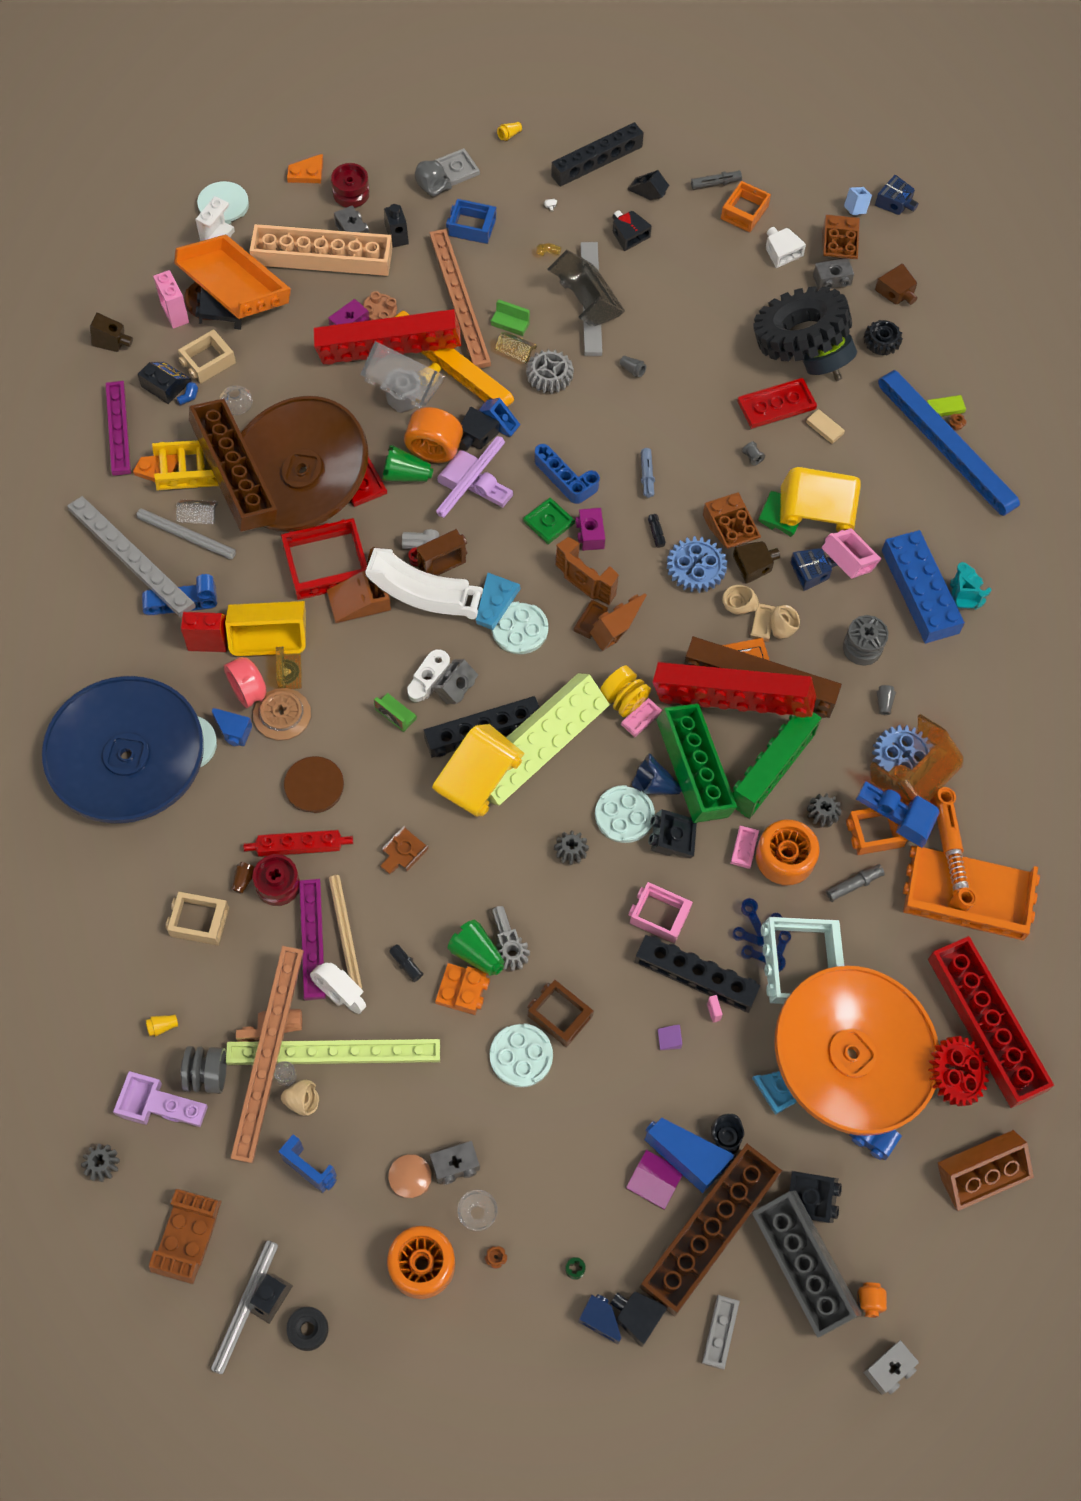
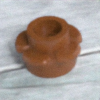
(957, 425)
(502, 1257)

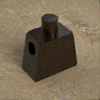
(108, 333)
(754, 560)

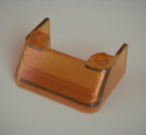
(929, 774)

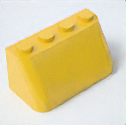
(264, 626)

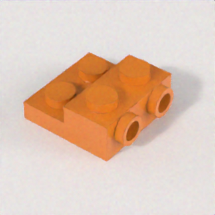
(462, 988)

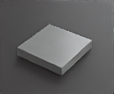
(458, 167)

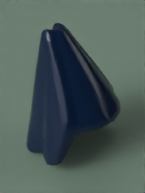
(654, 779)

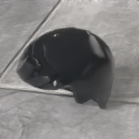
(728, 1132)

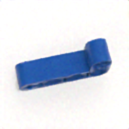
(546, 458)
(202, 594)

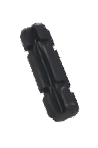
(656, 530)

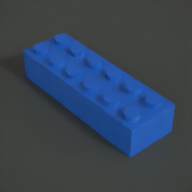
(922, 586)

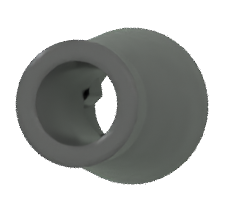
(634, 366)
(885, 699)

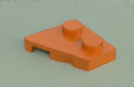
(306, 170)
(150, 465)

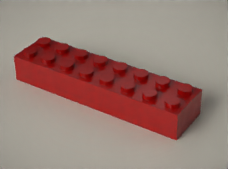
(400, 333)
(735, 689)
(990, 1022)

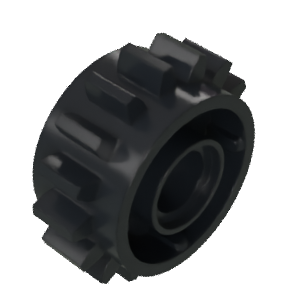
(883, 337)

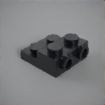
(672, 834)
(817, 1195)

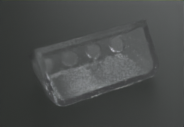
(401, 375)

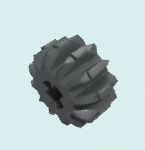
(827, 805)
(579, 847)
(100, 1171)

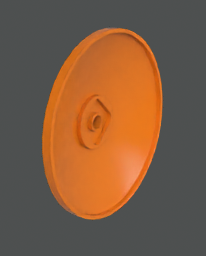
(886, 1030)

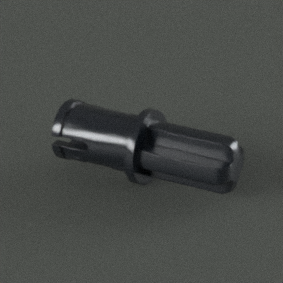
(406, 963)

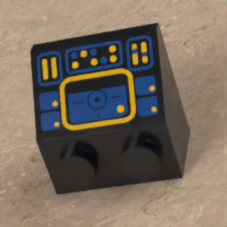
(162, 380)

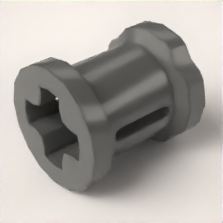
(753, 453)

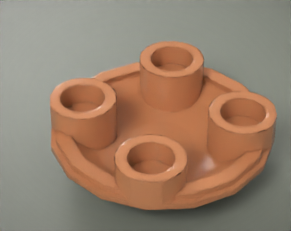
(380, 306)
(410, 1176)

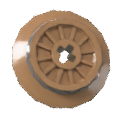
(286, 726)

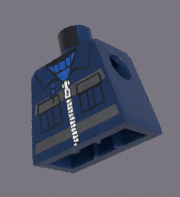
(896, 196)
(812, 567)

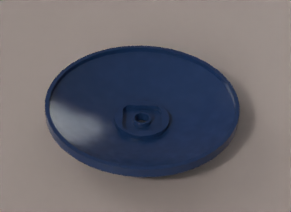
(118, 717)

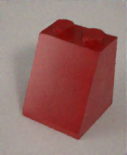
(204, 631)

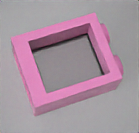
(171, 299)
(851, 553)
(664, 896)

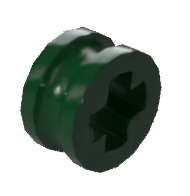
(579, 1273)

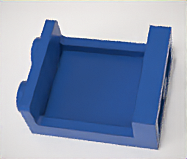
(290, 1154)

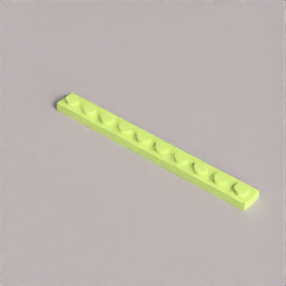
(341, 1051)

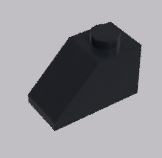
(649, 185)

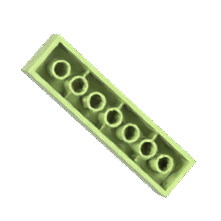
(551, 730)

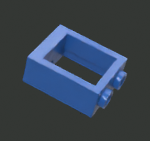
(475, 210)

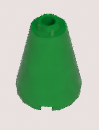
(405, 467)
(476, 948)

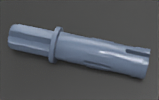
(647, 473)

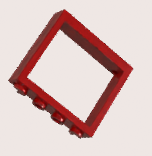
(318, 533)

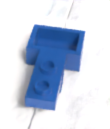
(913, 820)

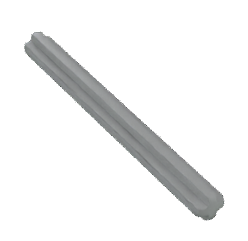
(186, 533)
(243, 1309)

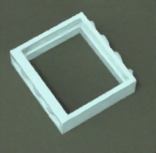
(833, 942)

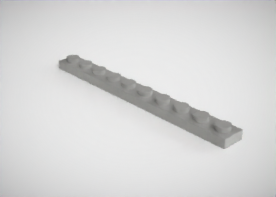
(131, 556)

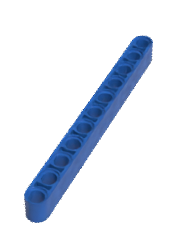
(949, 443)

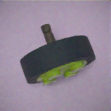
(832, 360)

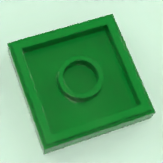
(549, 520)

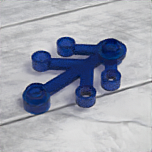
(759, 939)

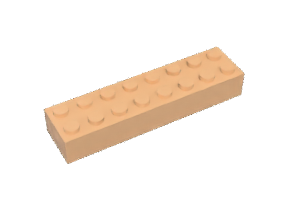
(322, 249)

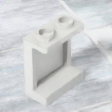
(212, 221)

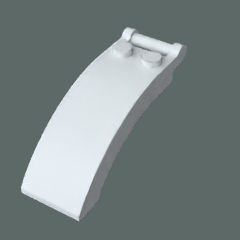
(421, 588)

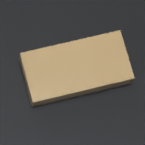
(825, 426)
(762, 622)

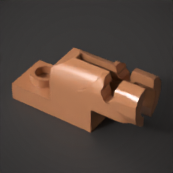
(250, 1034)

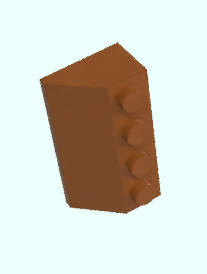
(986, 1169)

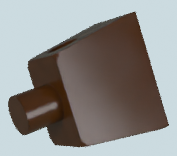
(897, 285)

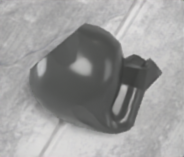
(431, 178)

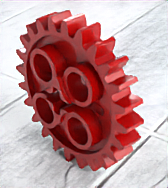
(952, 1083)

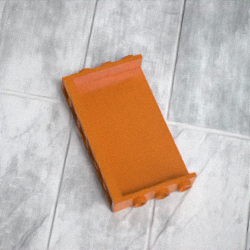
(232, 276)
(1002, 893)

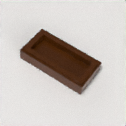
(588, 618)

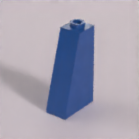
(688, 1153)

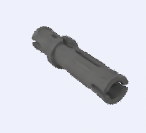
(718, 179)
(863, 878)

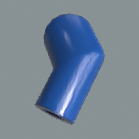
(190, 393)

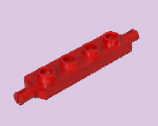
(298, 843)

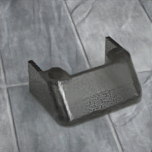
(589, 288)

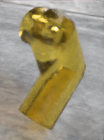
(541, 248)

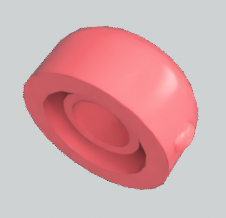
(245, 681)

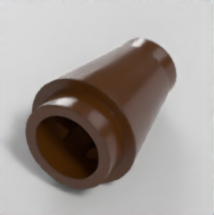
(242, 877)

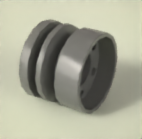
(865, 640)
(201, 1069)

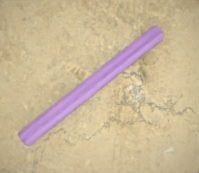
(470, 477)

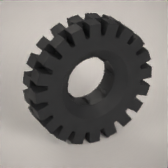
(823, 306)

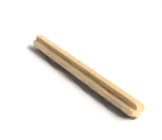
(344, 929)

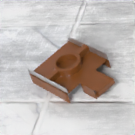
(403, 850)

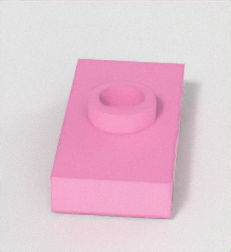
(641, 717)
(744, 847)

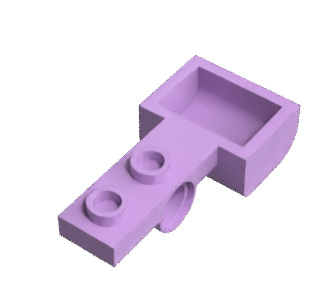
(484, 485)
(142, 1097)

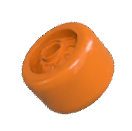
(433, 435)
(792, 839)
(418, 1244)

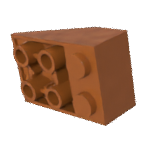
(840, 236)
(730, 520)
(357, 598)
(613, 625)

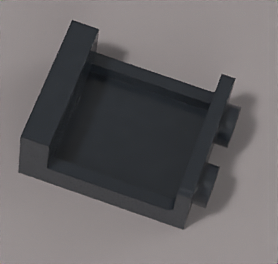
(214, 310)

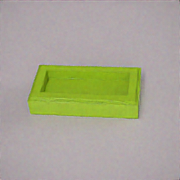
(948, 405)

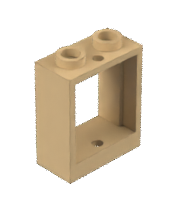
(213, 367)
(217, 924)

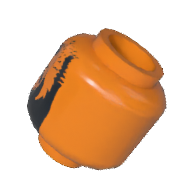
(872, 1299)

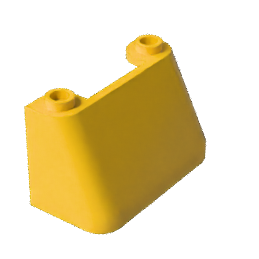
(819, 497)
(477, 769)

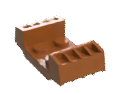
(584, 578)
(185, 1236)

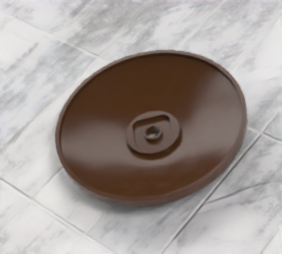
(310, 435)

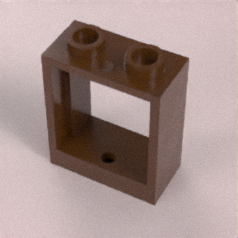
(442, 553)
(573, 1030)

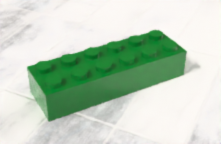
(696, 763)
(774, 763)

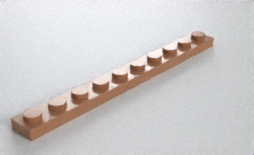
(460, 299)
(267, 1055)

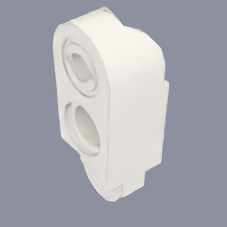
(421, 688)
(338, 986)

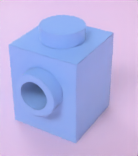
(857, 200)

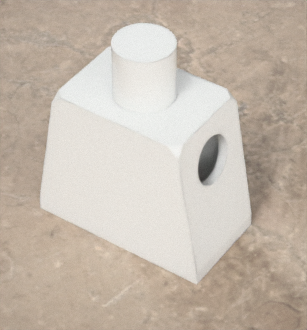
(784, 246)

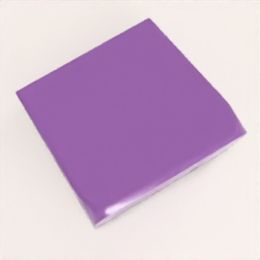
(670, 1037)

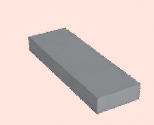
(720, 1332)

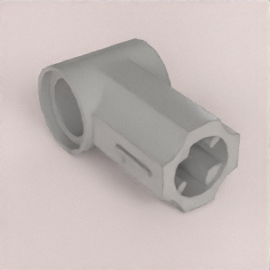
(413, 539)

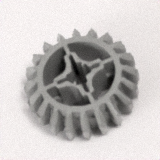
(545, 370)

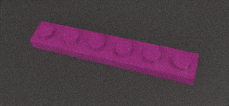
(118, 428)
(311, 935)

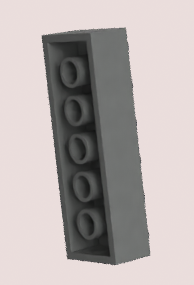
(806, 1263)

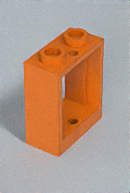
(741, 218)
(874, 846)

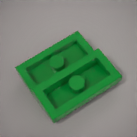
(771, 514)

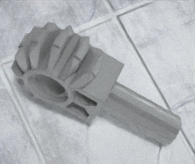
(509, 941)

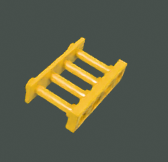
(183, 478)

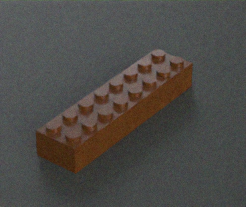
(232, 465)
(714, 655)
(710, 1229)

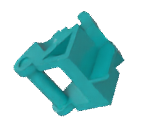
(966, 588)

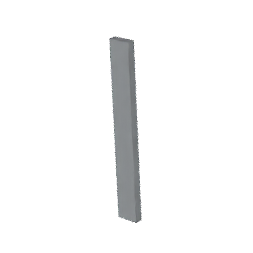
(592, 333)

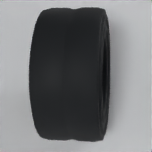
(320, 1332)

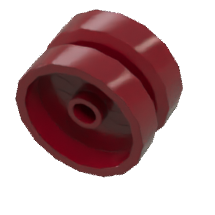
(350, 185)
(276, 880)

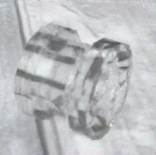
(283, 1069)

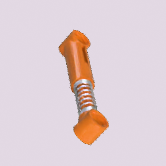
(953, 848)

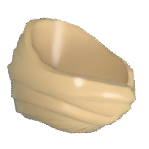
(740, 600)
(784, 621)
(301, 1097)

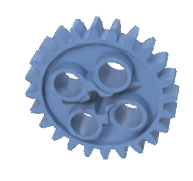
(684, 554)
(916, 746)

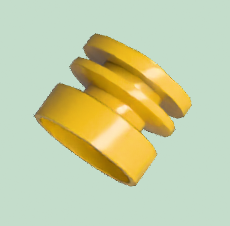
(625, 691)

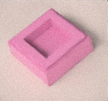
(714, 1008)

